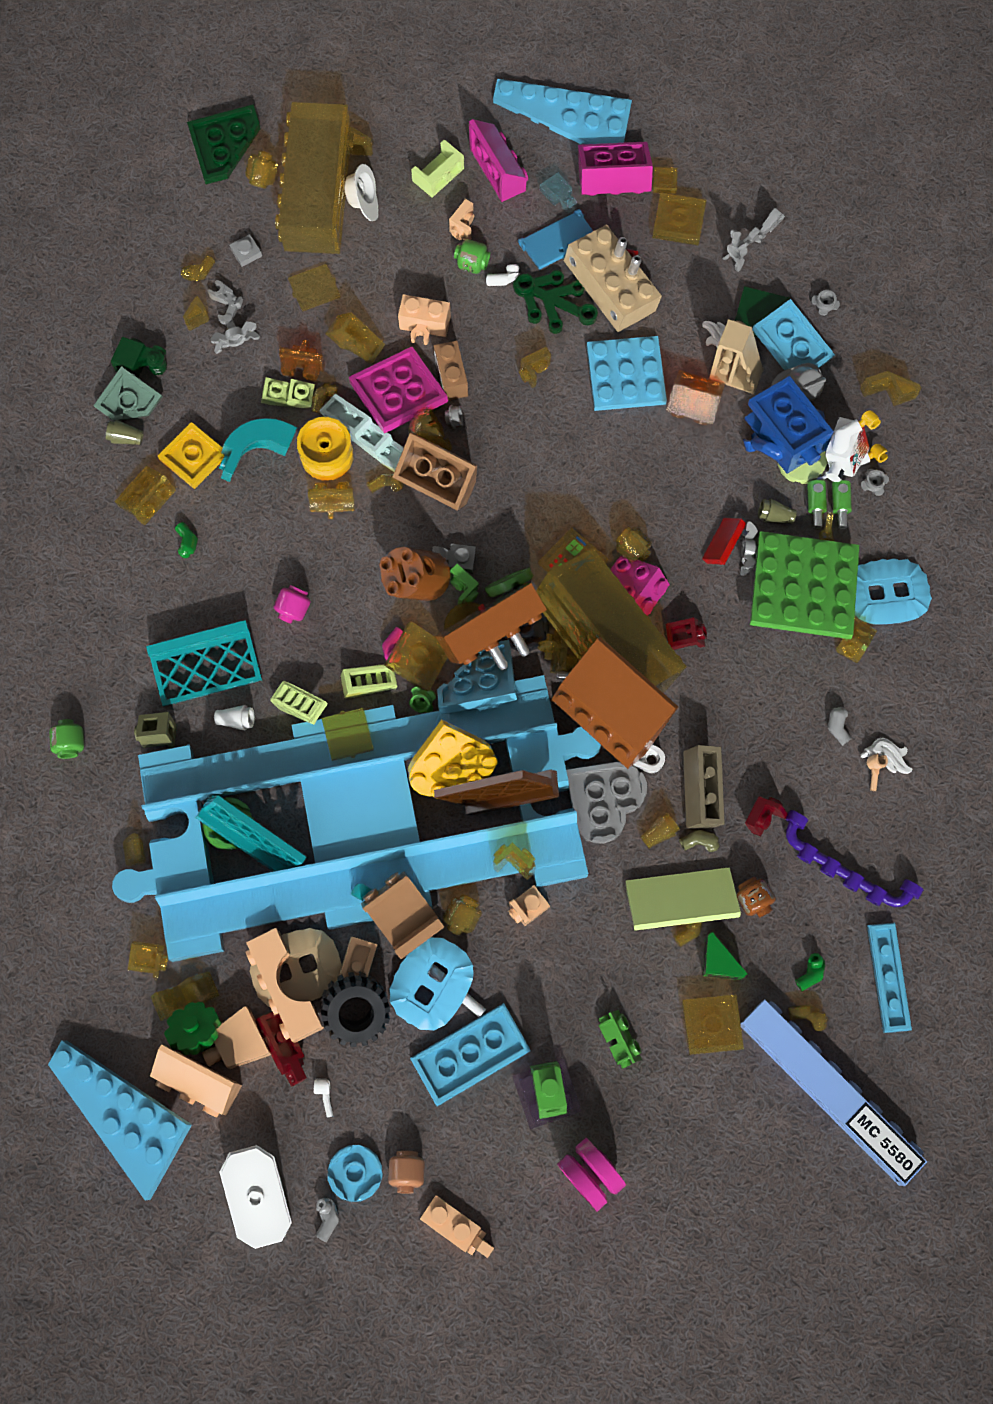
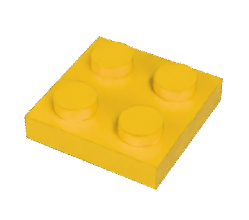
(192, 455)

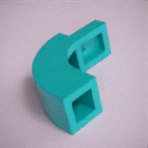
(258, 433)

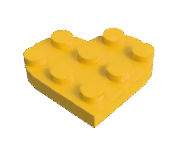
(450, 759)

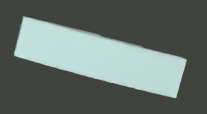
(364, 431)

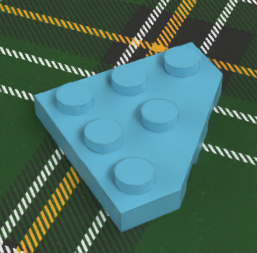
(479, 683)

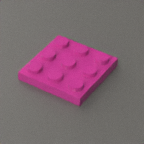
(398, 389)

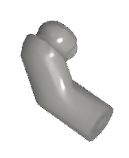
(836, 725)
(329, 1218)

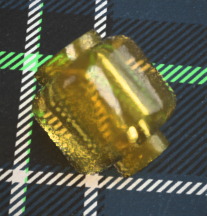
(261, 169)
(633, 544)
(462, 914)

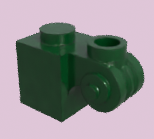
(134, 355)

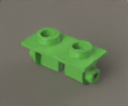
(626, 1047)

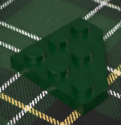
(223, 140)

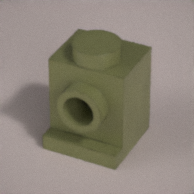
(156, 730)

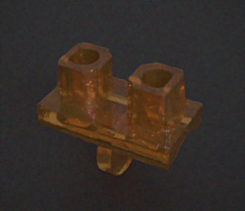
(301, 357)

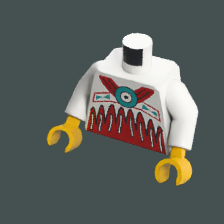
(850, 446)

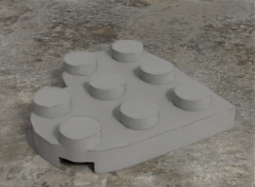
(604, 797)

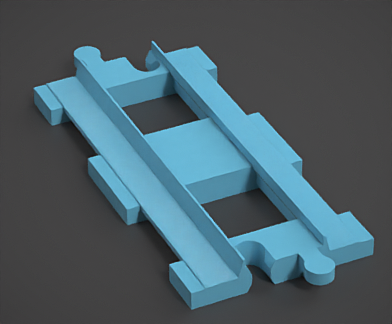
(356, 821)

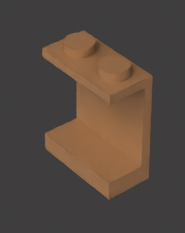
(402, 914)

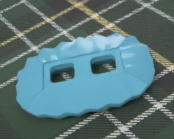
(891, 608)
(447, 994)

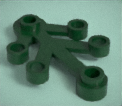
(553, 298)

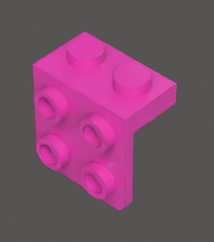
(641, 581)

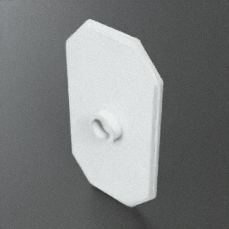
(255, 1196)

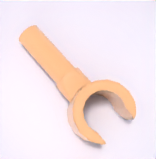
(875, 763)

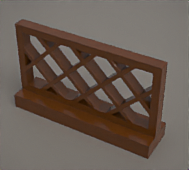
(502, 791)

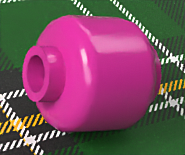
(292, 604)

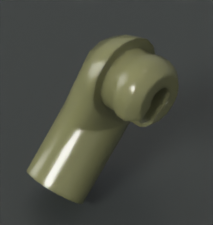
(700, 837)

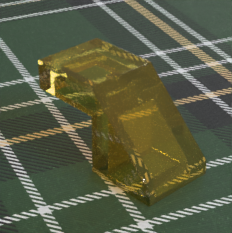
(898, 388)
(193, 989)

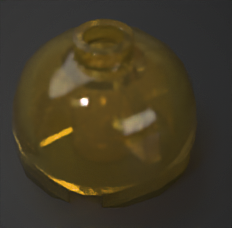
(428, 427)

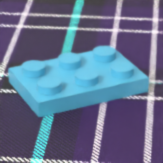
(792, 338)

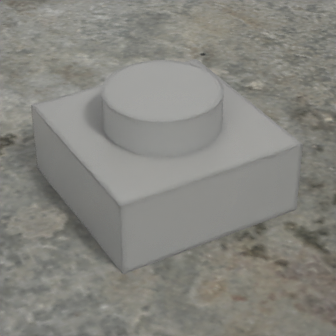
(245, 250)

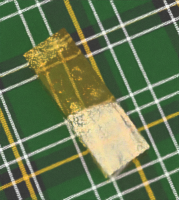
(314, 178)
(591, 603)

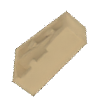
(737, 358)

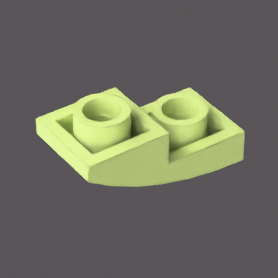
(292, 394)

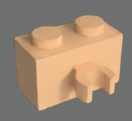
(424, 317)

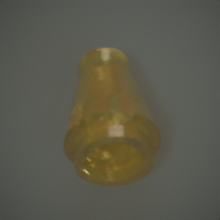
(661, 830)

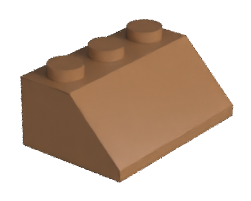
(436, 472)

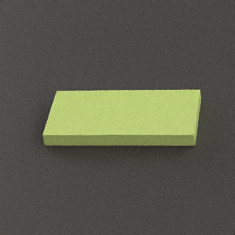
(682, 898)

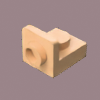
(461, 220)
(528, 906)

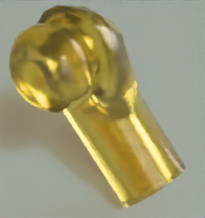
(322, 394)
(690, 933)

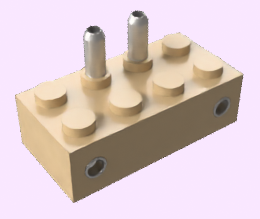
(612, 277)

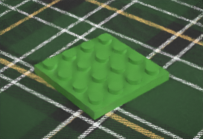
(805, 585)

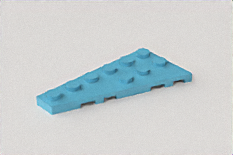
(571, 113)
(128, 1121)

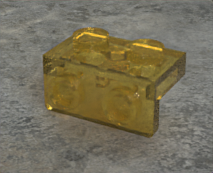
(521, 860)

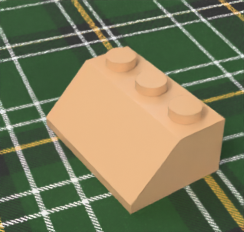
(194, 1081)

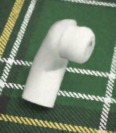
(503, 278)

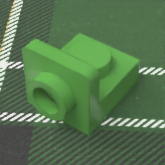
(462, 580)

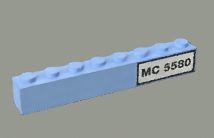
(833, 1093)

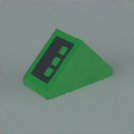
(719, 961)

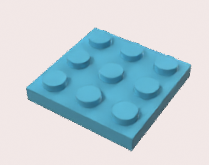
(626, 373)

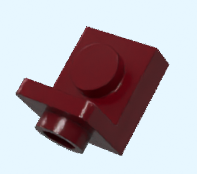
(686, 633)
(762, 812)

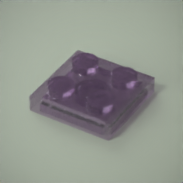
(526, 1093)

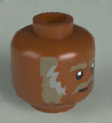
(755, 897)

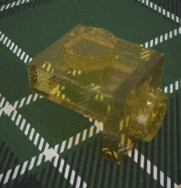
(858, 644)
(147, 958)

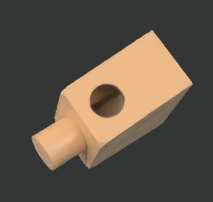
(237, 1041)

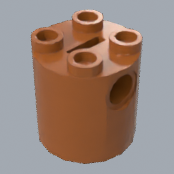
(414, 574)

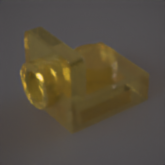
(533, 363)

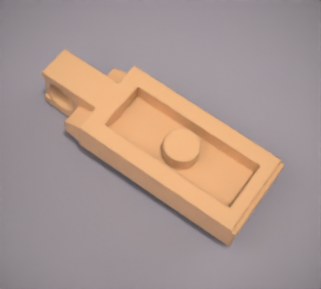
(456, 1227)

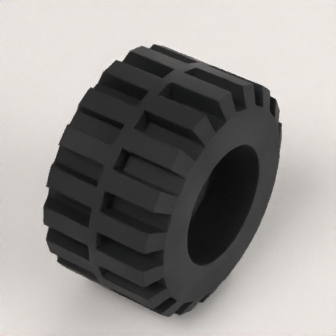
(358, 1030)

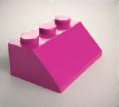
(496, 160)
(615, 168)

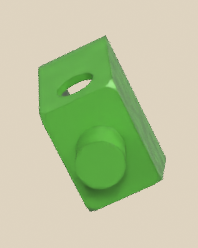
(549, 1089)

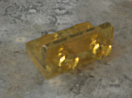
(145, 494)

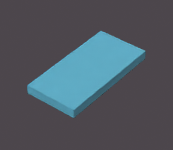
(470, 1054)

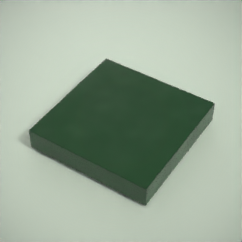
(757, 305)

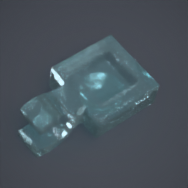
(558, 190)

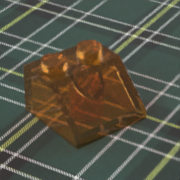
(695, 397)

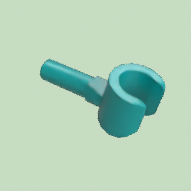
(360, 891)

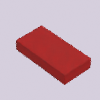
(724, 541)

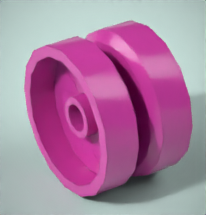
(591, 1174)

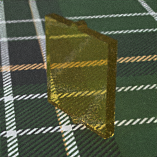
(314, 287)
(347, 734)

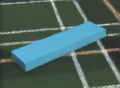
(889, 978)

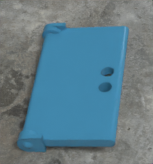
(546, 243)

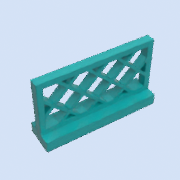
(198, 642)
(248, 835)

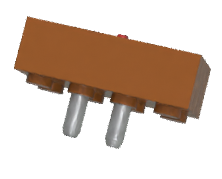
(492, 622)

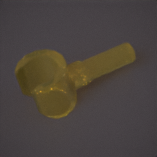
(827, 533)

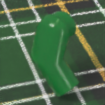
(188, 542)
(814, 972)

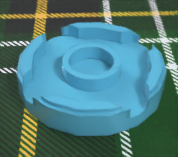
(363, 1171)

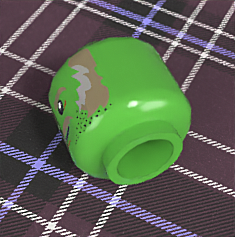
(472, 256)
(66, 739)

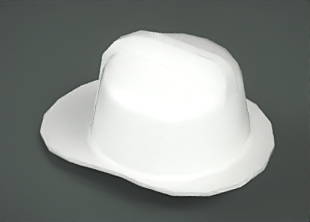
(361, 191)

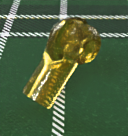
(198, 272)
(384, 480)
(810, 1012)

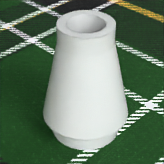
(236, 717)

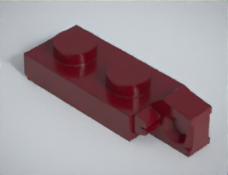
(284, 1052)

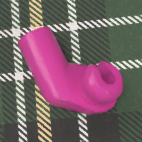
(391, 641)

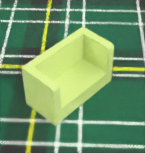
(440, 170)

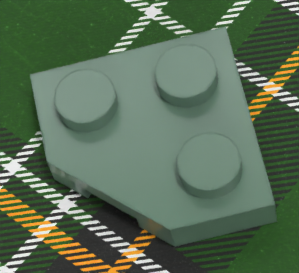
(127, 397)

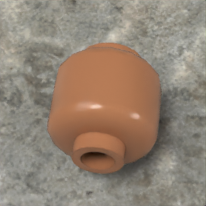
(406, 1171)

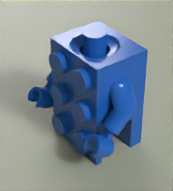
(787, 426)

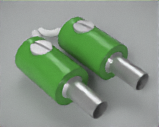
(817, 500)

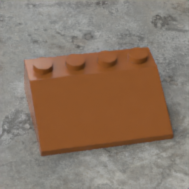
(614, 703)

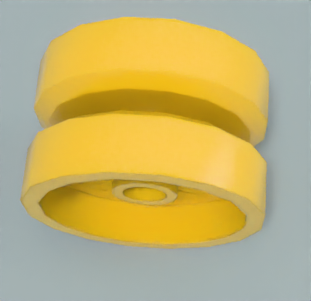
(325, 448)

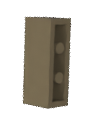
(703, 787)

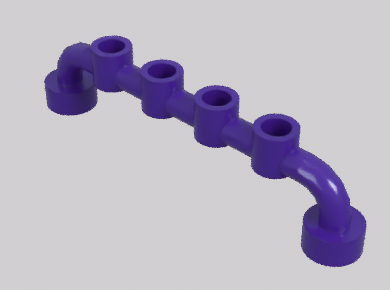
(852, 879)

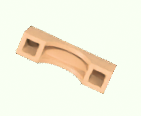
(269, 955)

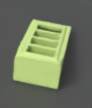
(369, 688)
(287, 693)

